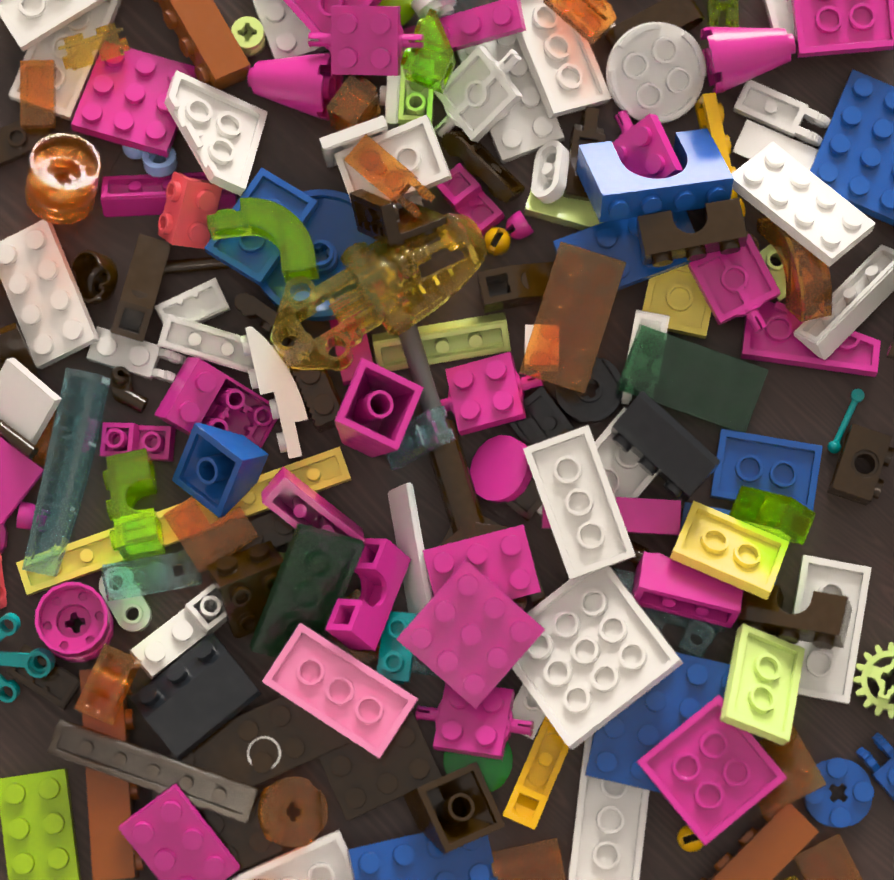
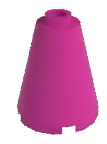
(744, 53)
(297, 82)

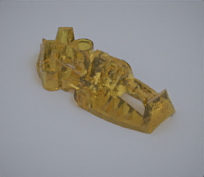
(385, 283)

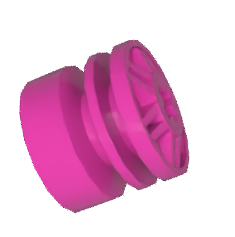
(60, 609)

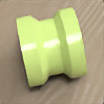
(250, 43)

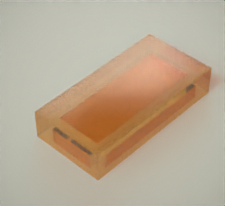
(37, 94)

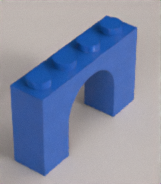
(625, 195)

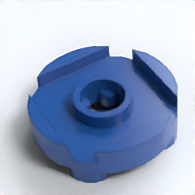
(857, 792)

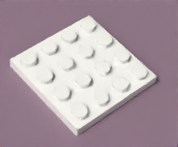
(593, 655)

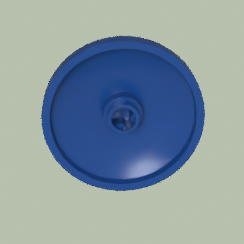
(331, 232)

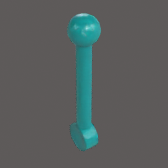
(856, 396)

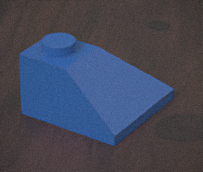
(218, 467)

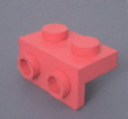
(187, 210)

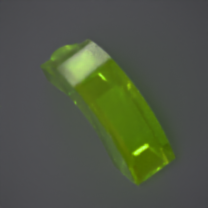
(275, 224)

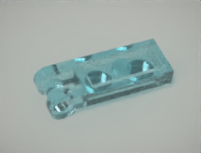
(422, 437)
(149, 575)

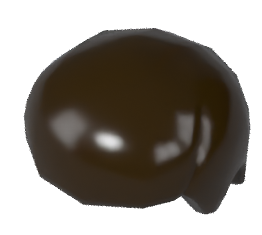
(95, 276)

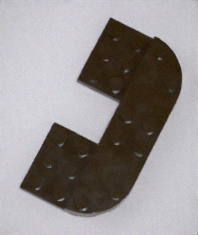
(355, 774)

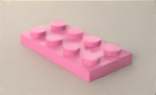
(340, 690)

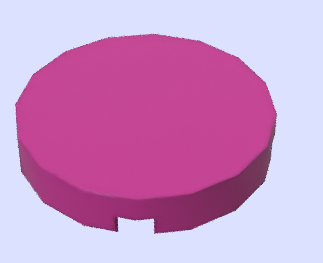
(500, 469)

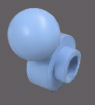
(153, 164)

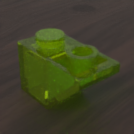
(433, 63)
(773, 513)

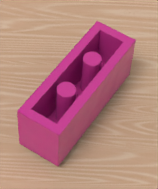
(300, 504)
(685, 591)

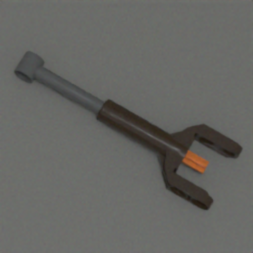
(450, 462)

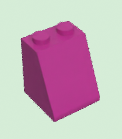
(376, 410)

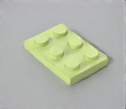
(762, 684)

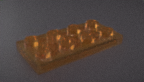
(572, 317)

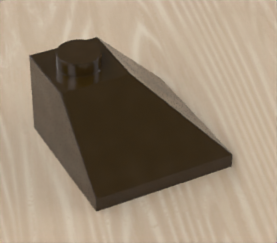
(455, 808)

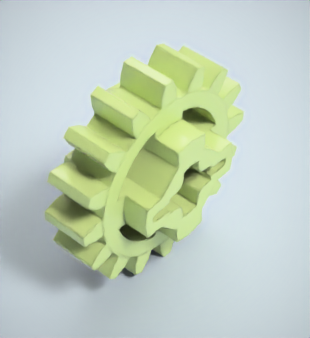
(876, 674)

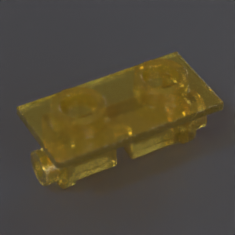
(80, 49)

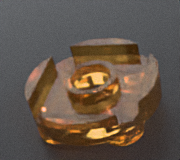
(273, 807)

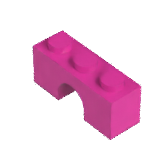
(381, 573)

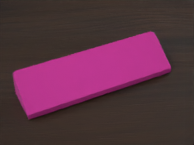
(145, 194)

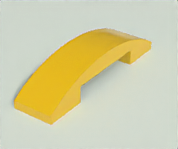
(537, 777)

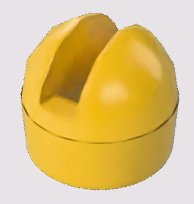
(503, 244)
(692, 846)

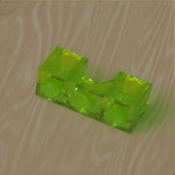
(129, 479)

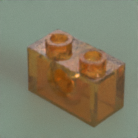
(353, 104)
(108, 684)

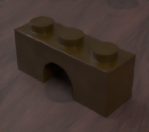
(664, 242)
(822, 623)

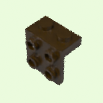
(246, 584)

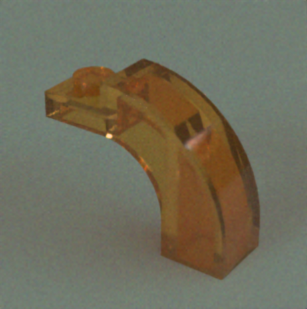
(805, 274)

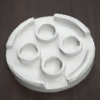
(656, 71)

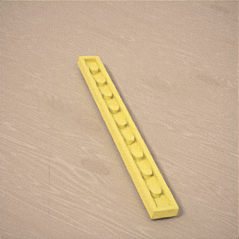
(92, 552)

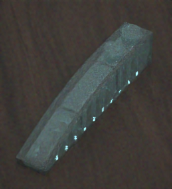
(66, 469)

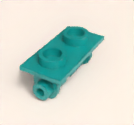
(394, 658)

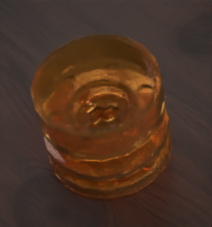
(62, 178)

